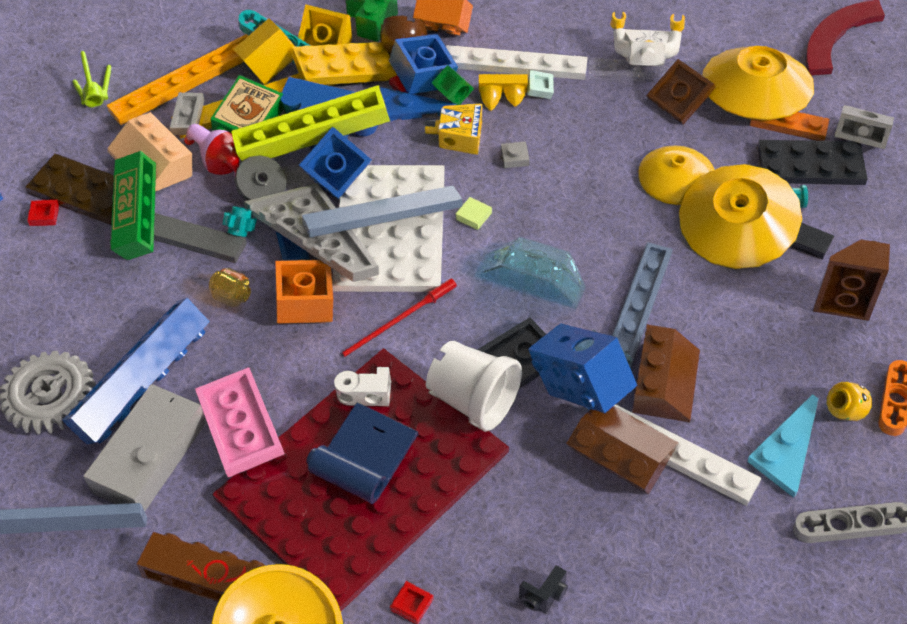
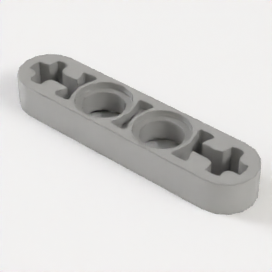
(852, 519)

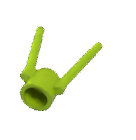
(92, 93)

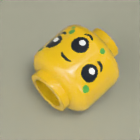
(849, 401)

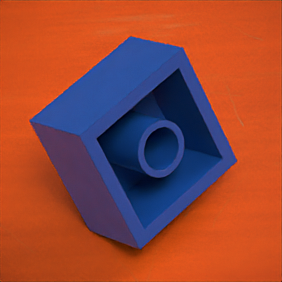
(420, 61)

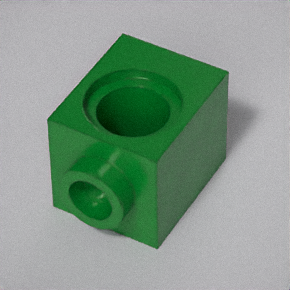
(452, 85)

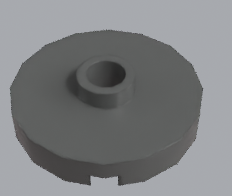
(247, 176)

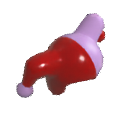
(216, 149)

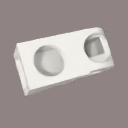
(364, 388)

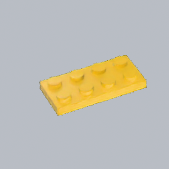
(343, 63)

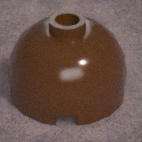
(397, 28)

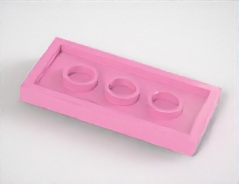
(239, 422)

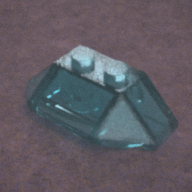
(534, 270)

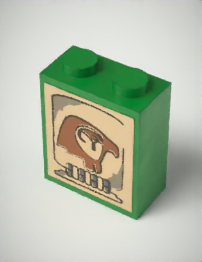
(246, 105)

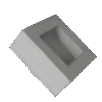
(515, 154)

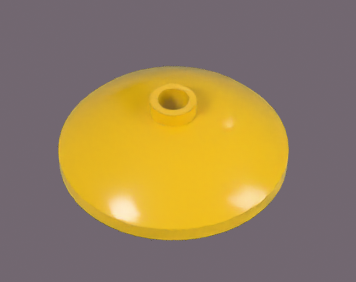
(671, 172)

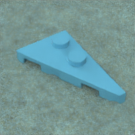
(784, 451)

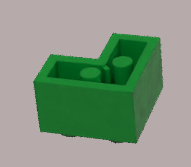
(370, 15)

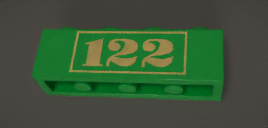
(133, 206)

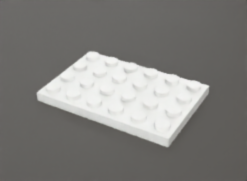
(403, 248)

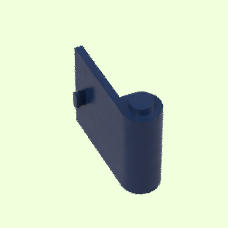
(363, 453)

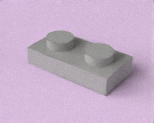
(186, 112)

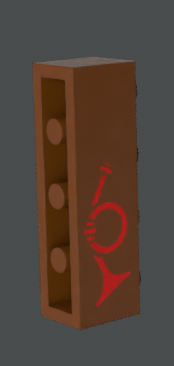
(191, 566)

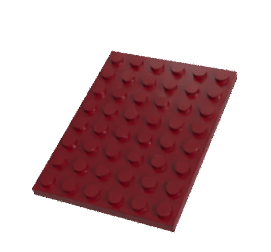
(337, 533)

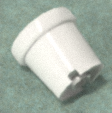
(475, 383)

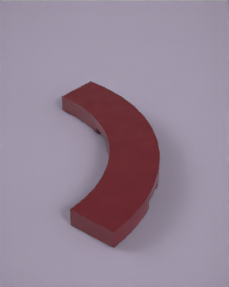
(833, 28)

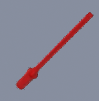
(431, 297)

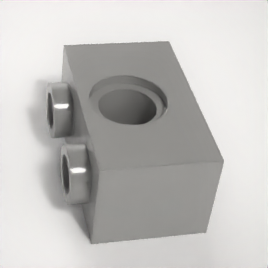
(864, 127)

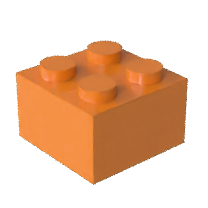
(445, 14)
(303, 291)

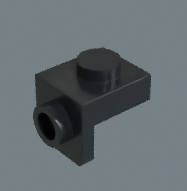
(552, 589)

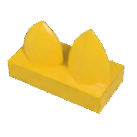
(494, 84)

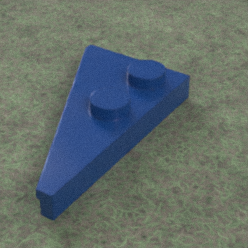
(410, 106)

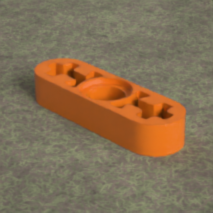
(888, 406)

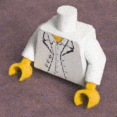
(646, 46)

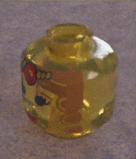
(230, 287)

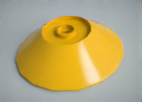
(759, 83)
(735, 234)

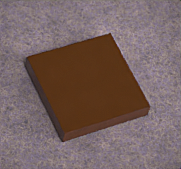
(681, 91)

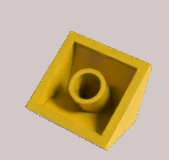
(324, 27)
(266, 51)

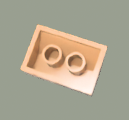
(159, 144)

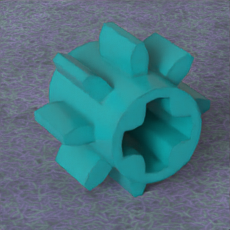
(239, 221)

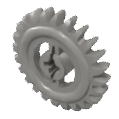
(46, 390)

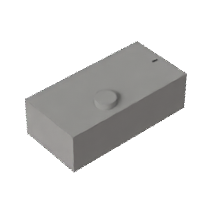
(145, 448)

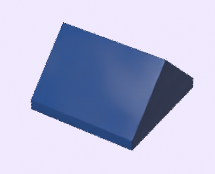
(335, 163)

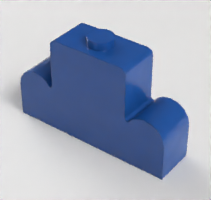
(303, 94)

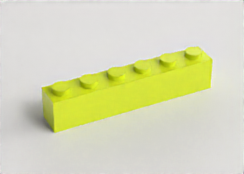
(311, 124)

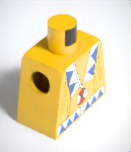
(458, 127)

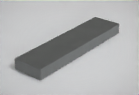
(198, 238)

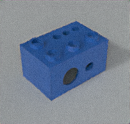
(586, 377)

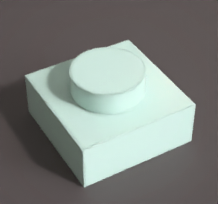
(540, 84)

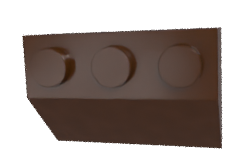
(854, 280)
(666, 375)
(623, 446)

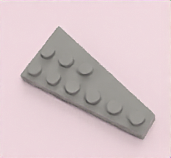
(338, 250)

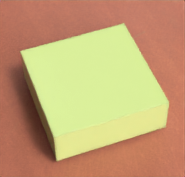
(473, 213)

